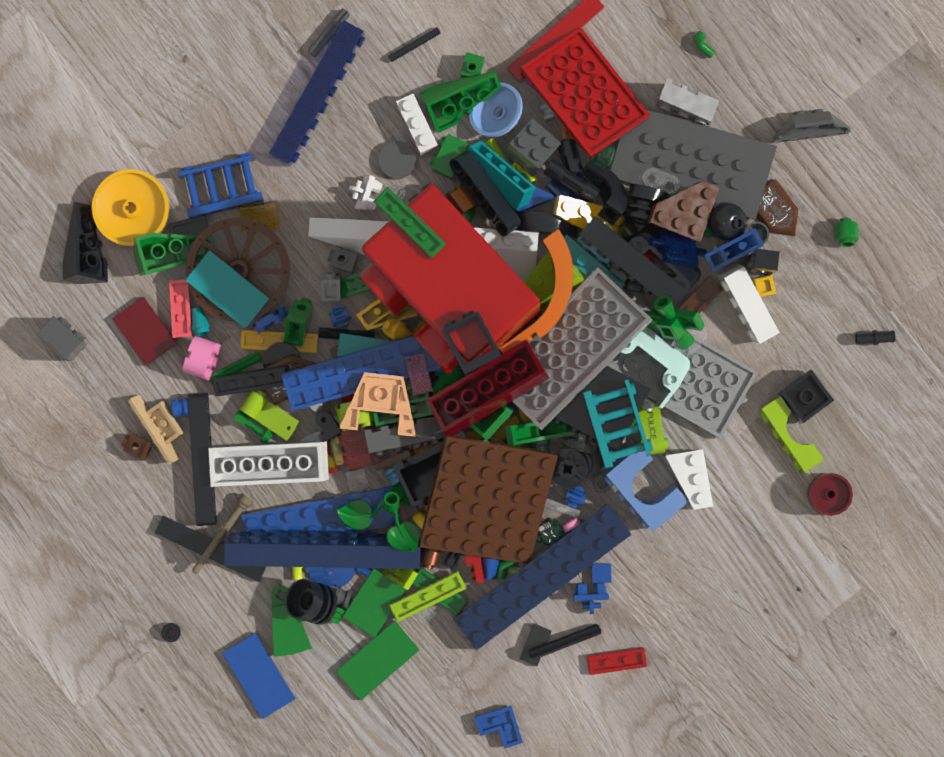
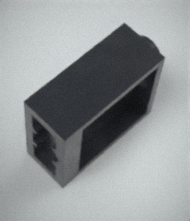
(484, 359)

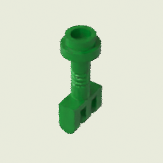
(243, 419)

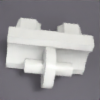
(363, 192)

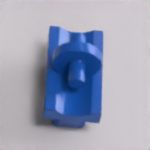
(581, 595)

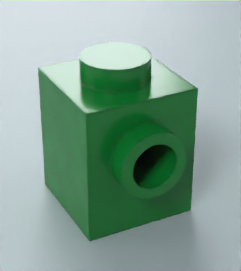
(472, 65)

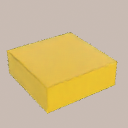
(764, 286)

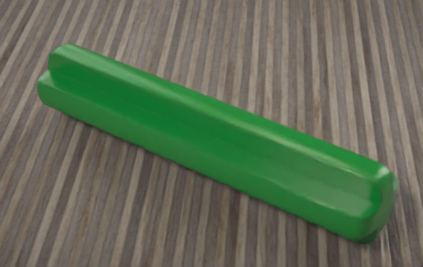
(238, 365)

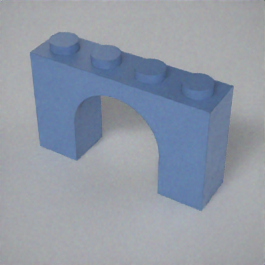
(654, 511)

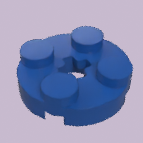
(270, 320)

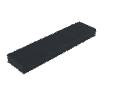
(249, 380)

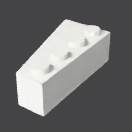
(748, 302)

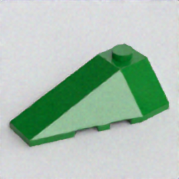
(454, 99)

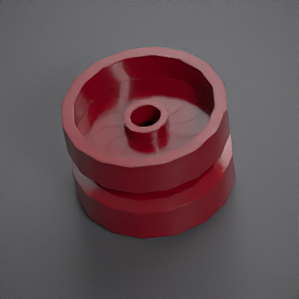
(819, 499)

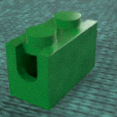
(449, 149)

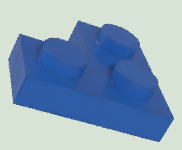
(501, 720)

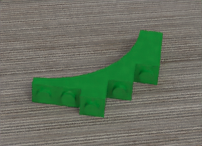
(531, 433)

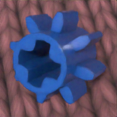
(339, 316)
(575, 497)

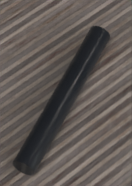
(414, 44)

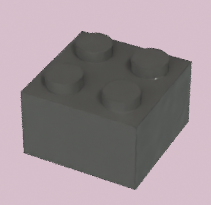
(532, 147)
(62, 338)

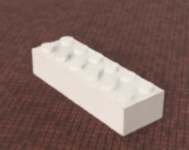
(268, 464)

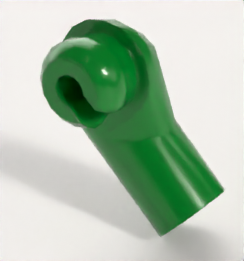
(702, 46)

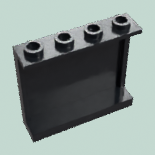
(577, 414)

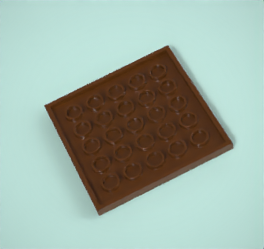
(487, 499)

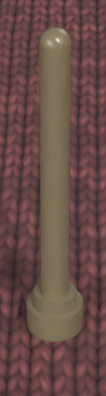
(243, 503)

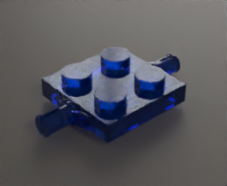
(677, 249)

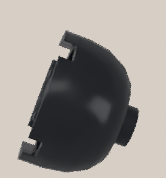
(727, 221)

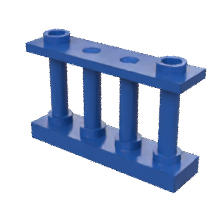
(215, 204)

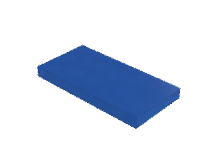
(259, 675)

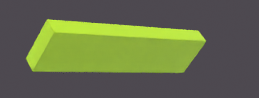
(427, 596)

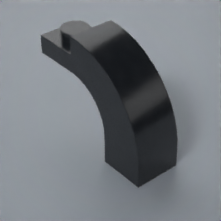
(611, 191)
(545, 223)

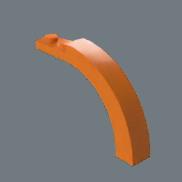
(563, 288)

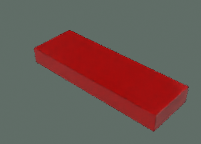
(616, 661)

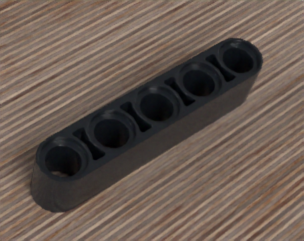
(485, 193)

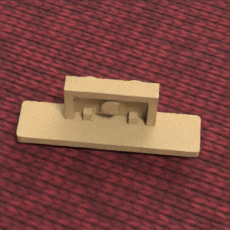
(159, 425)

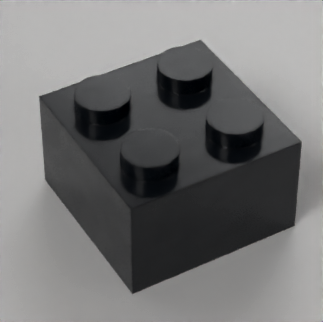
(806, 396)

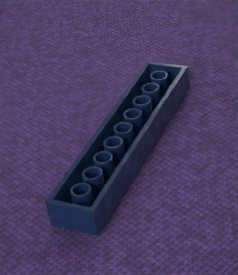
(315, 550)
(542, 576)

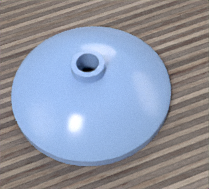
(486, 114)

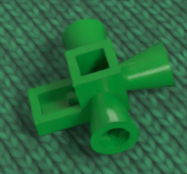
(674, 322)

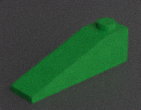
(163, 251)

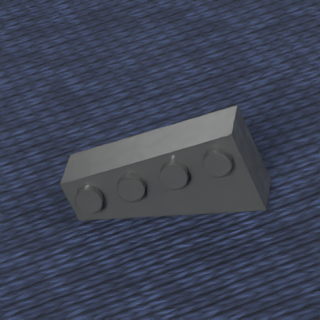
(387, 437)

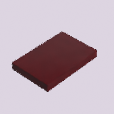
(144, 331)

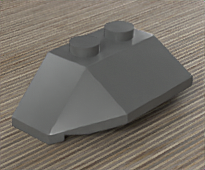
(811, 125)

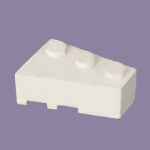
(692, 477)

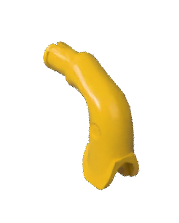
(398, 330)

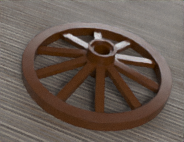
(254, 225)

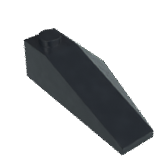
(83, 254)

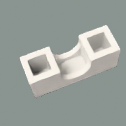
(417, 124)

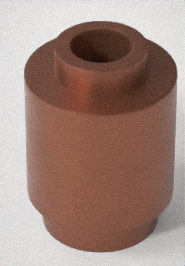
(430, 557)

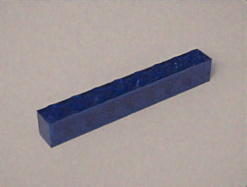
(317, 92)

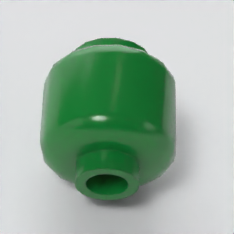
(846, 232)

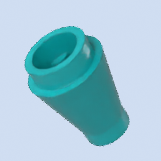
(200, 325)

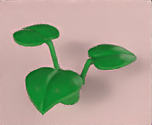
(358, 514)

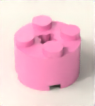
(201, 358)

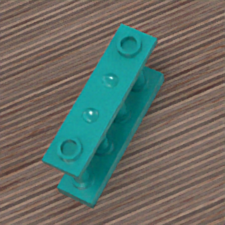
(603, 437)

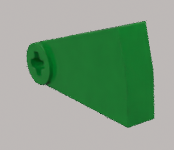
(288, 632)

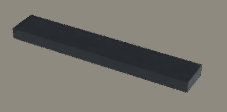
(199, 542)

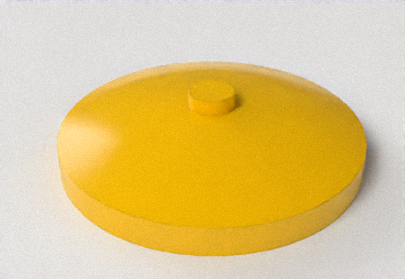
(130, 206)

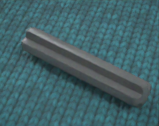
(328, 32)

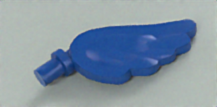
(335, 576)

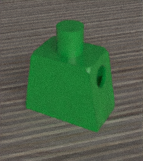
(301, 314)

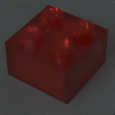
(355, 448)

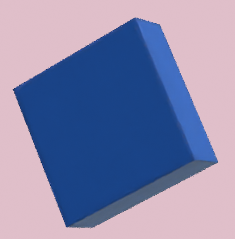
(601, 573)

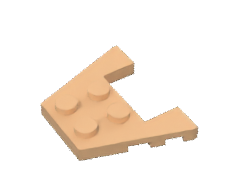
(384, 395)

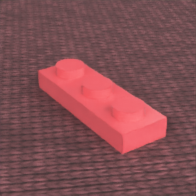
(180, 308)

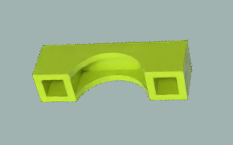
(776, 415)

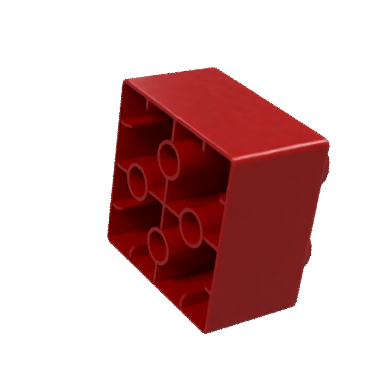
(455, 281)

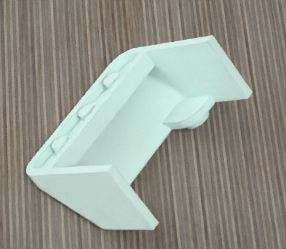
(667, 355)

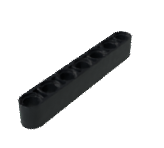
(200, 442)

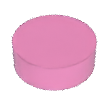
(570, 525)

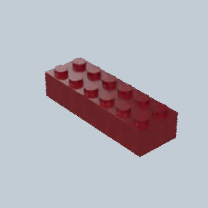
(487, 389)

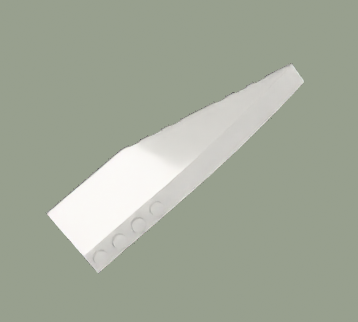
(516, 248)

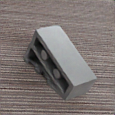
(687, 102)

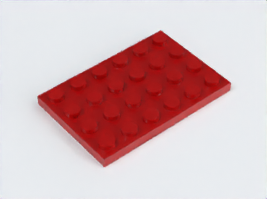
(585, 92)

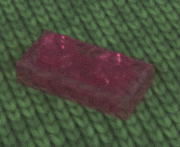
(418, 374)

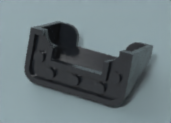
(418, 474)

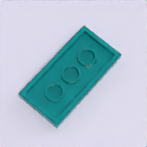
(227, 289)

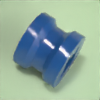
(180, 407)

